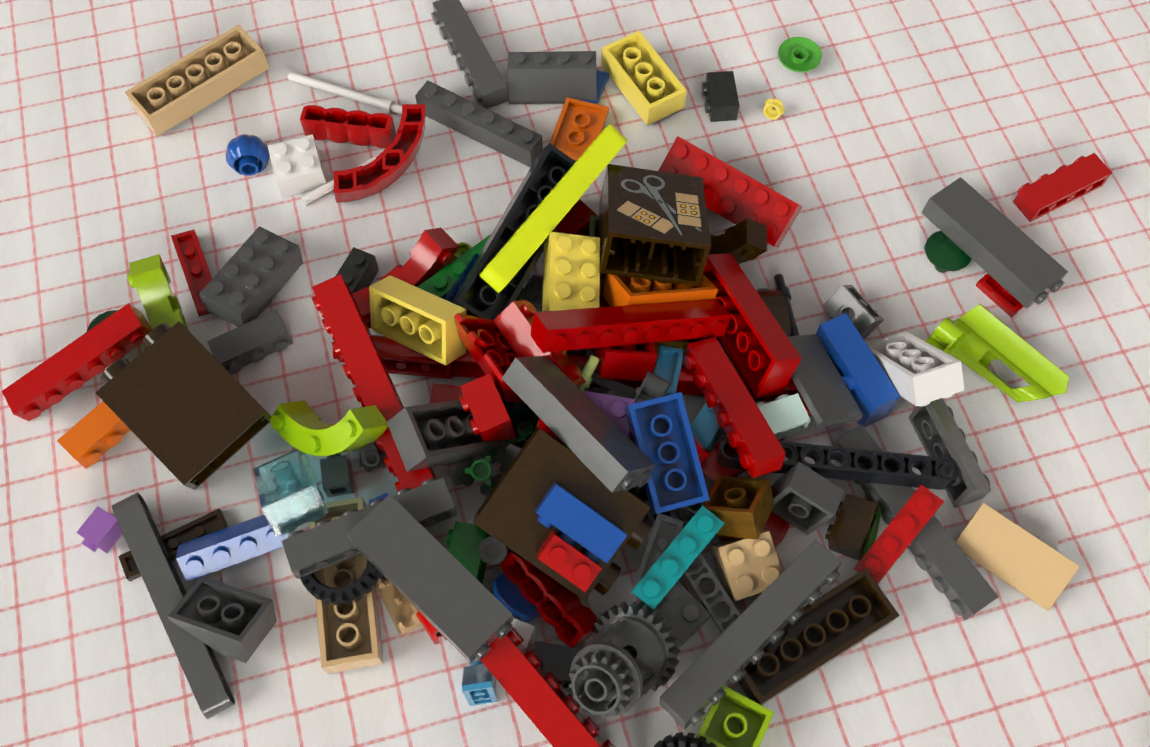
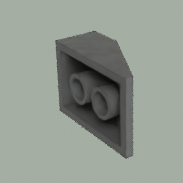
(225, 617)

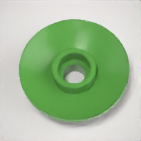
(799, 54)

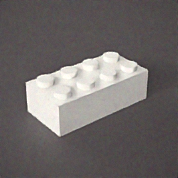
(918, 369)

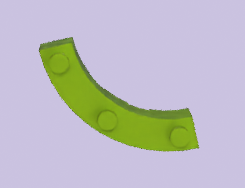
(153, 287)
(310, 435)

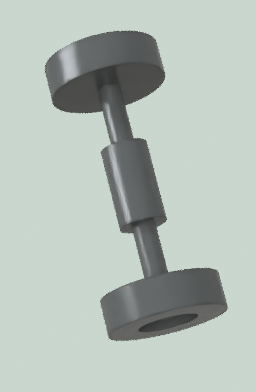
(493, 551)

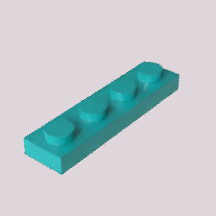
(677, 558)

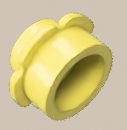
(769, 110)

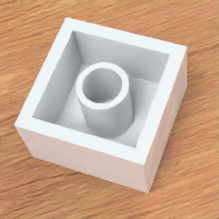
(296, 165)

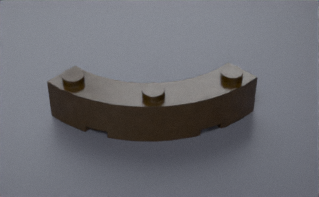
(742, 240)

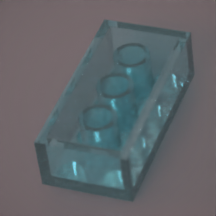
(289, 492)

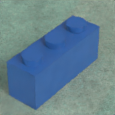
(580, 523)

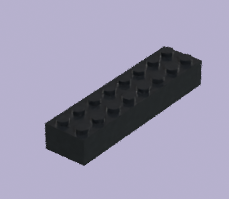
(476, 294)

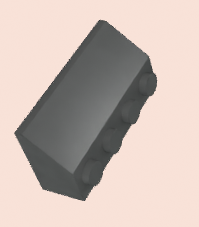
(551, 77)
(944, 439)

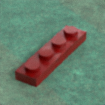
(193, 266)
(900, 533)

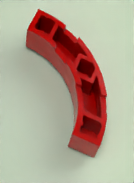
(389, 165)
(428, 256)

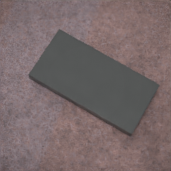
(822, 384)

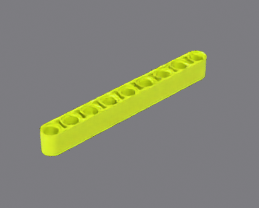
(553, 208)

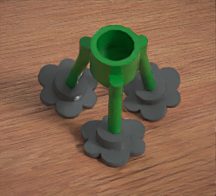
(480, 470)

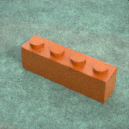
(93, 435)

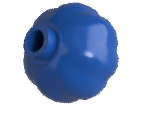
(243, 154)

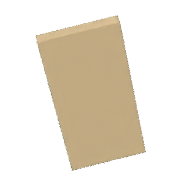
(1016, 556)

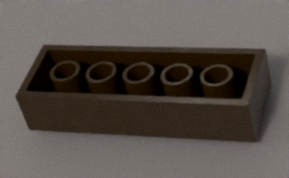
(819, 636)

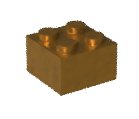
(741, 505)

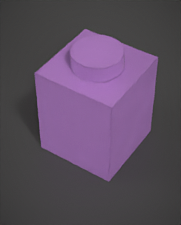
(100, 531)

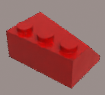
(489, 350)

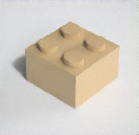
(747, 565)

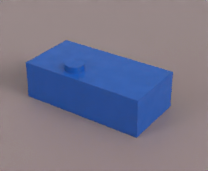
(858, 369)
(665, 436)

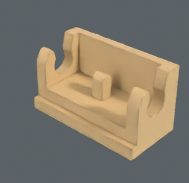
(400, 609)

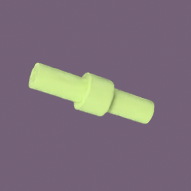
(588, 371)

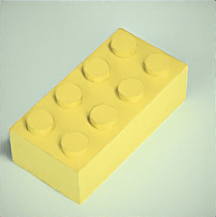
(643, 78)
(571, 272)
(416, 319)

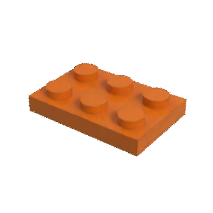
(578, 126)

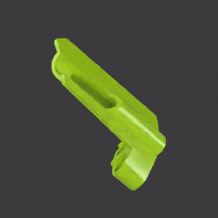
(982, 337)

